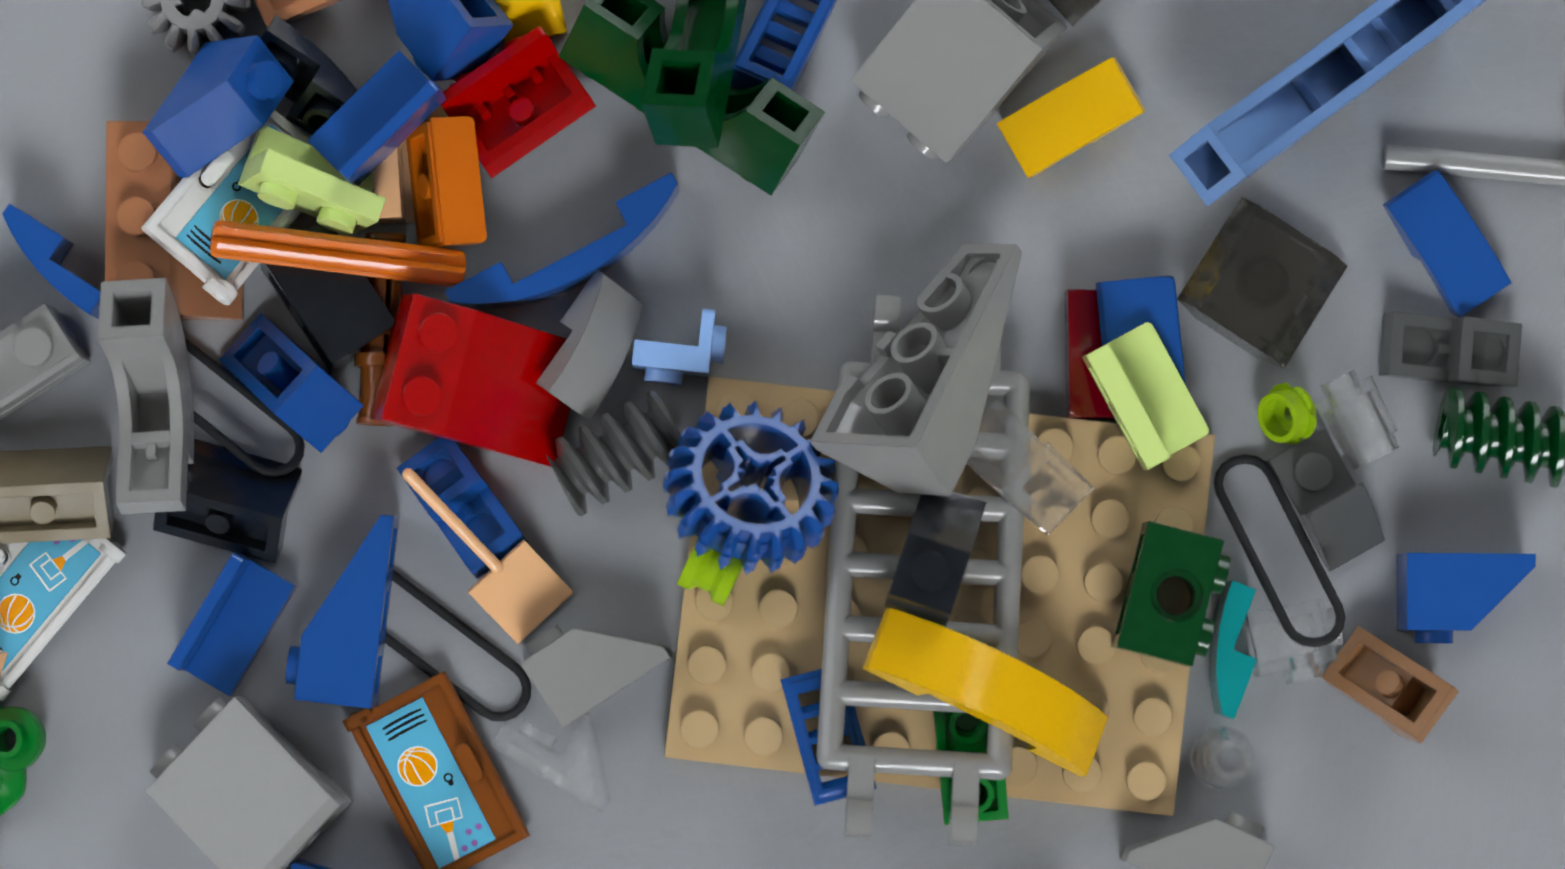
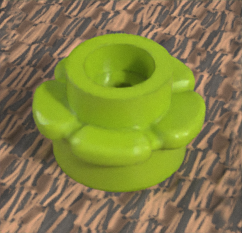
(1287, 414)

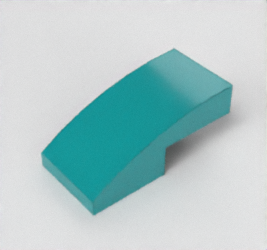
(1227, 667)

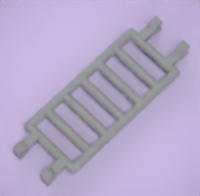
(841, 627)

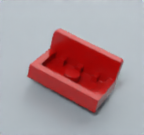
(517, 99)

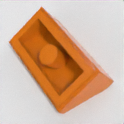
(446, 183)

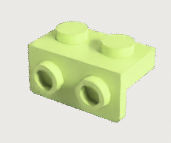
(299, 178)

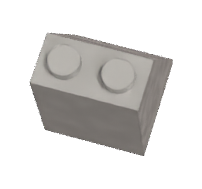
(954, 67)
(245, 790)

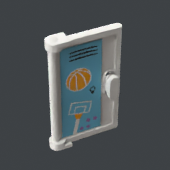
(189, 212)
(41, 591)

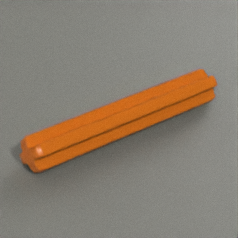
(337, 253)

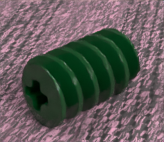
(1501, 435)

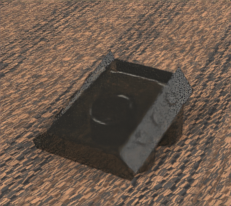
(1261, 283)

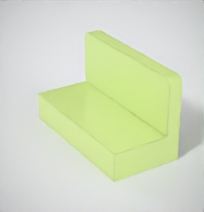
(1146, 395)

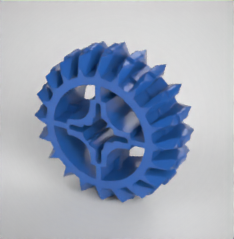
(745, 519)

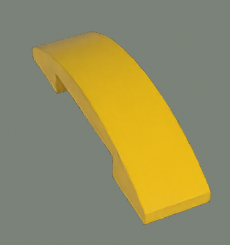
(988, 686)

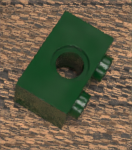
(1142, 623)

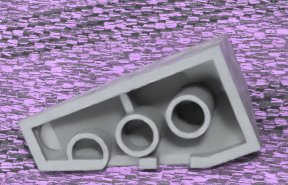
(926, 393)

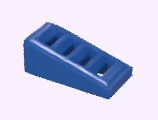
(748, 74)
(792, 686)

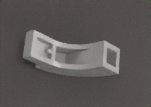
(154, 393)

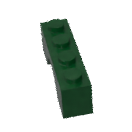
(693, 73)
(762, 124)

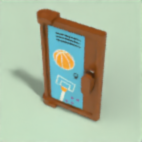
(435, 778)

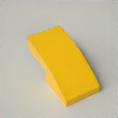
(1071, 117)

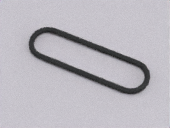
(225, 441)
(1303, 539)
(473, 636)

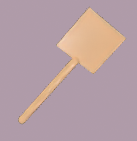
(516, 589)

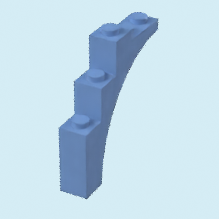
(1312, 91)

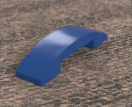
(641, 214)

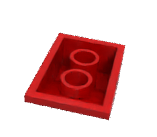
(470, 380)

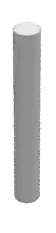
(1474, 164)

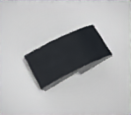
(318, 83)

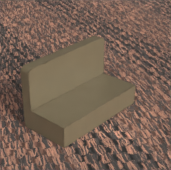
(55, 494)

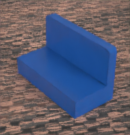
(377, 119)
(232, 623)

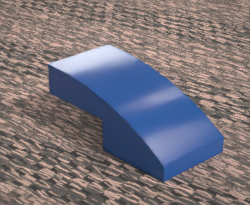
(1447, 243)
(46, 253)
(467, 494)

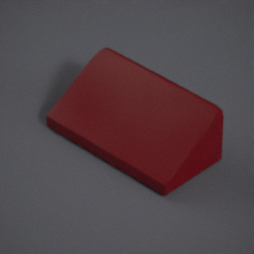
(1081, 338)

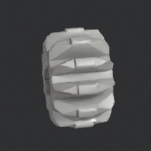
(198, 25)

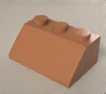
(135, 187)

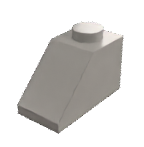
(586, 668)
(1204, 845)

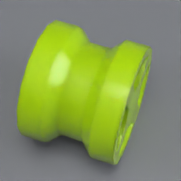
(706, 574)

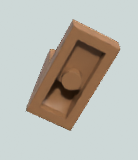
(1389, 685)

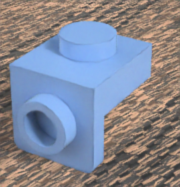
(669, 362)

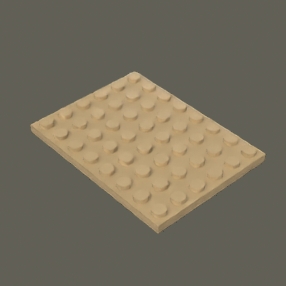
(1072, 590)

